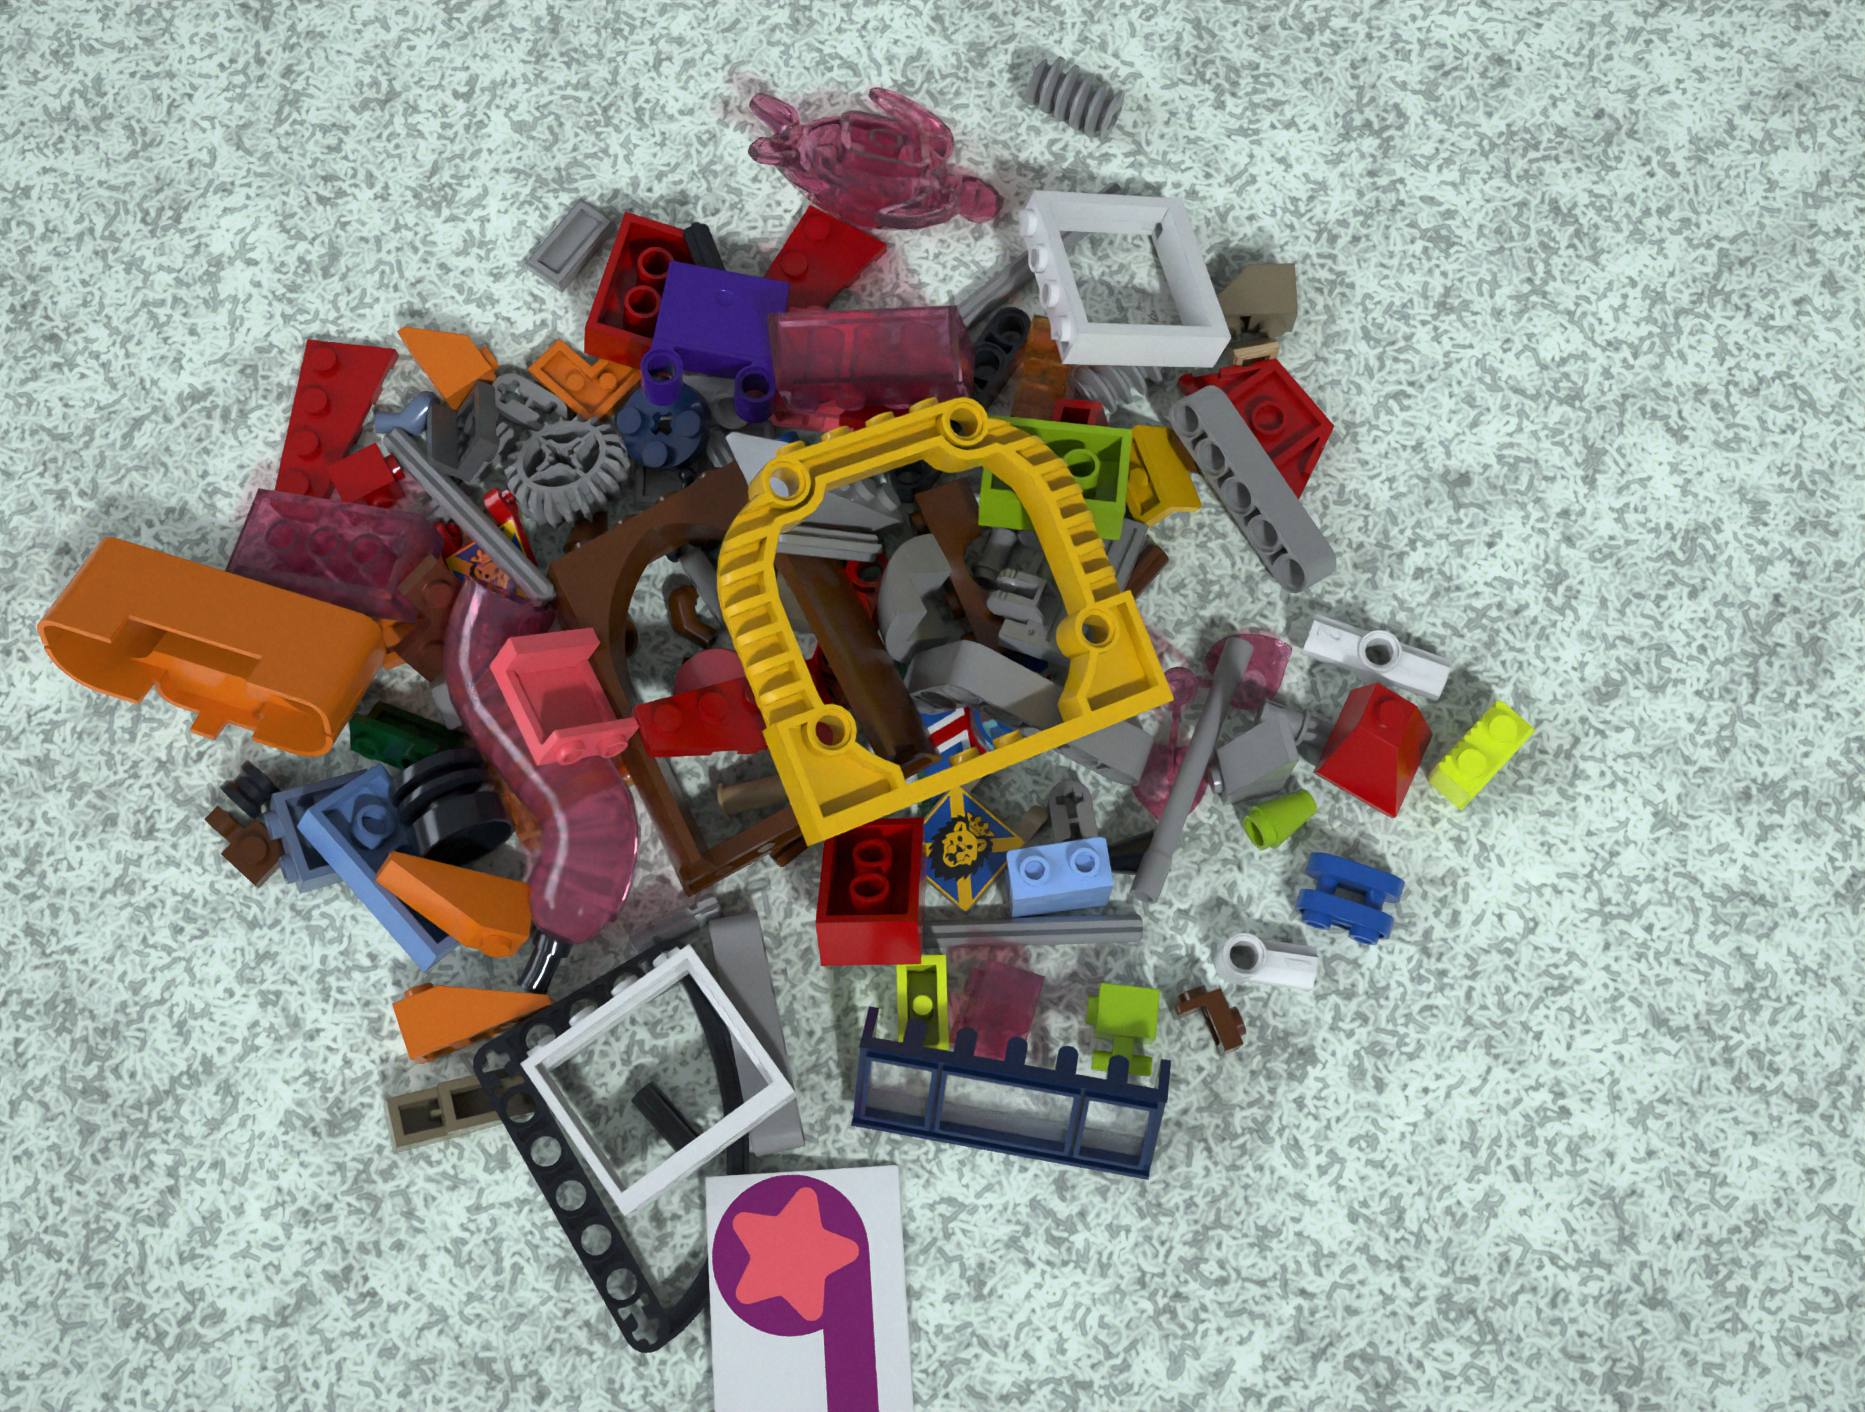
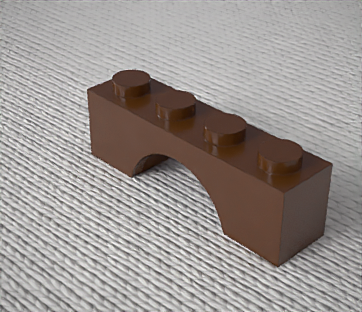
(953, 517)

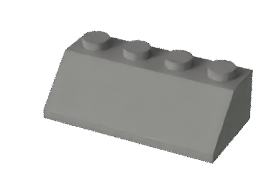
(856, 507)

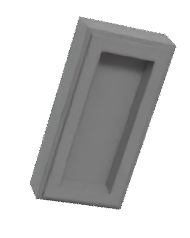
(571, 245)

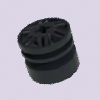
(451, 807)

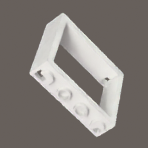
(1203, 326)
(594, 1022)

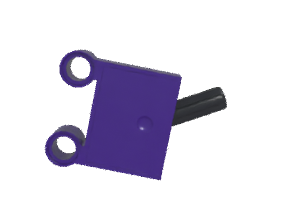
(714, 327)

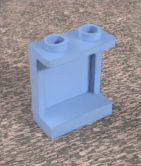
(1058, 878)

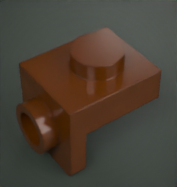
(1223, 1022)

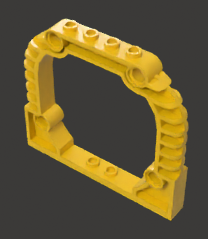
(844, 782)

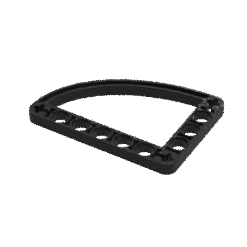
(568, 1167)

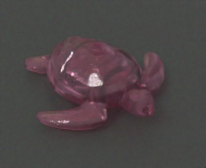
(873, 166)

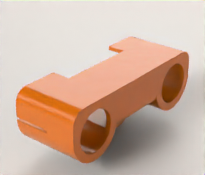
(213, 646)

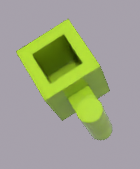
(1127, 1018)

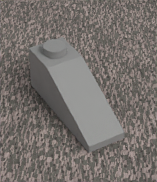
(1254, 762)

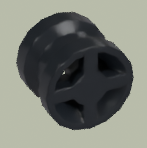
(250, 789)

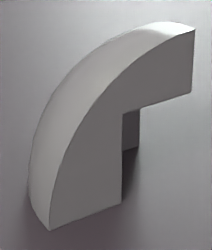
(904, 599)

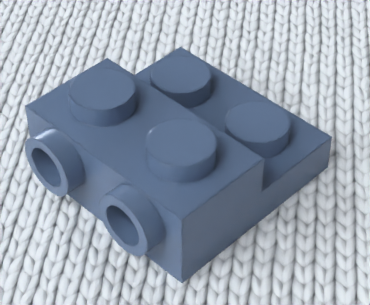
(302, 861)

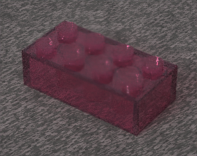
(334, 551)

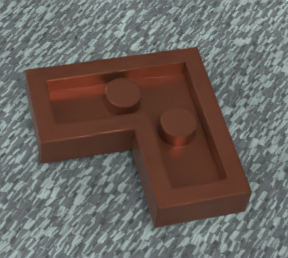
(433, 592)

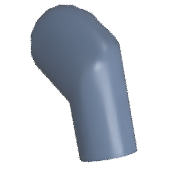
(411, 419)

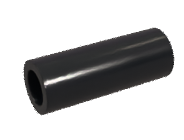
(664, 1116)

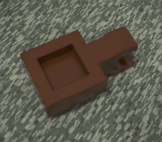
(250, 847)

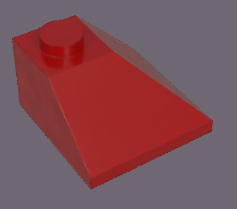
(1375, 748)

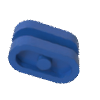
(1365, 920)

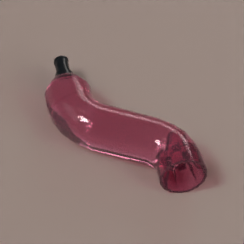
(580, 807)

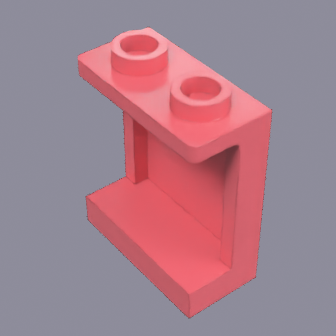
(559, 697)

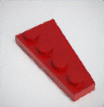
(823, 259)
(328, 411)
(713, 720)

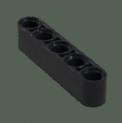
(990, 351)

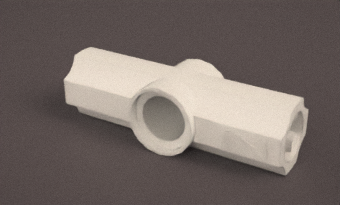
(1405, 667)

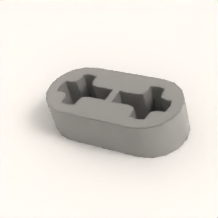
(535, 398)
(704, 580)
(1085, 819)

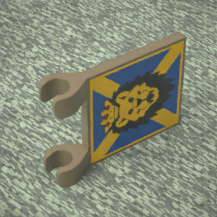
(971, 844)

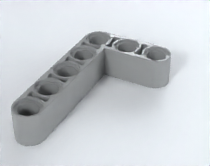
(996, 686)

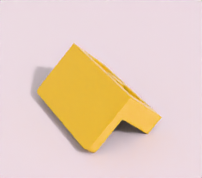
(1157, 477)

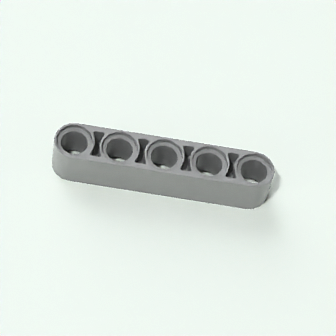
(1252, 489)
(749, 987)

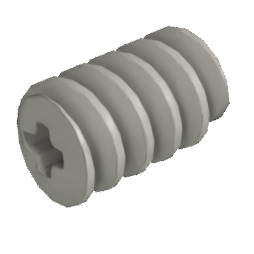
(1074, 98)
(1106, 382)

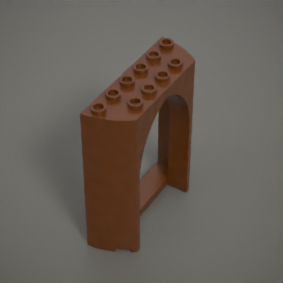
(596, 591)

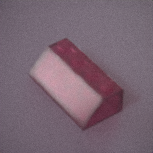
(871, 357)

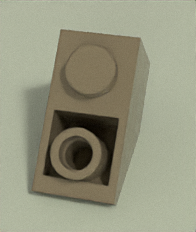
(1261, 300)

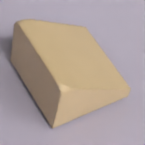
(1249, 351)

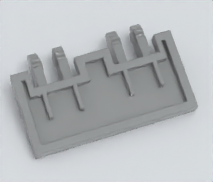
(1035, 604)

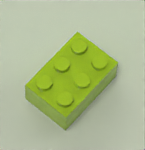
(1096, 460)

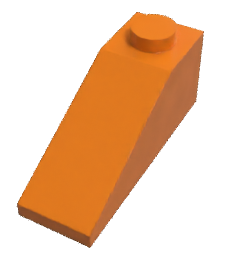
(464, 903)
(452, 1018)

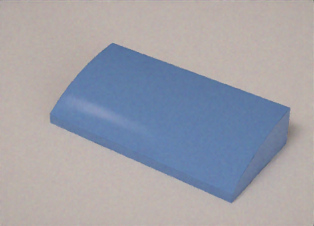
(355, 835)

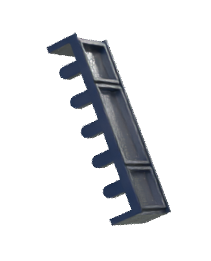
(1008, 1103)

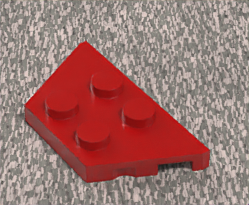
(1276, 412)

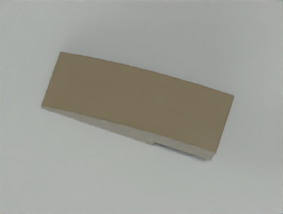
(450, 1111)

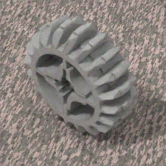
(568, 471)

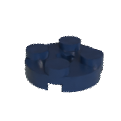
(661, 451)

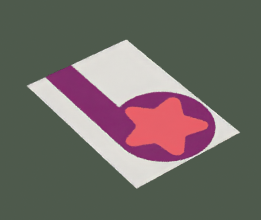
(808, 1291)

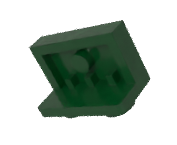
(399, 736)

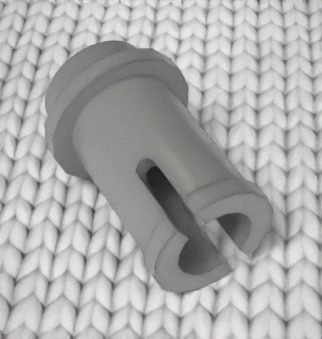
(994, 557)

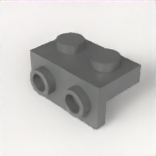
(466, 437)

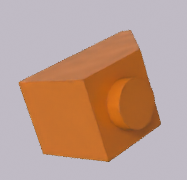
(450, 362)

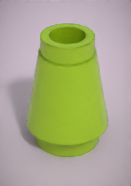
(1278, 819)

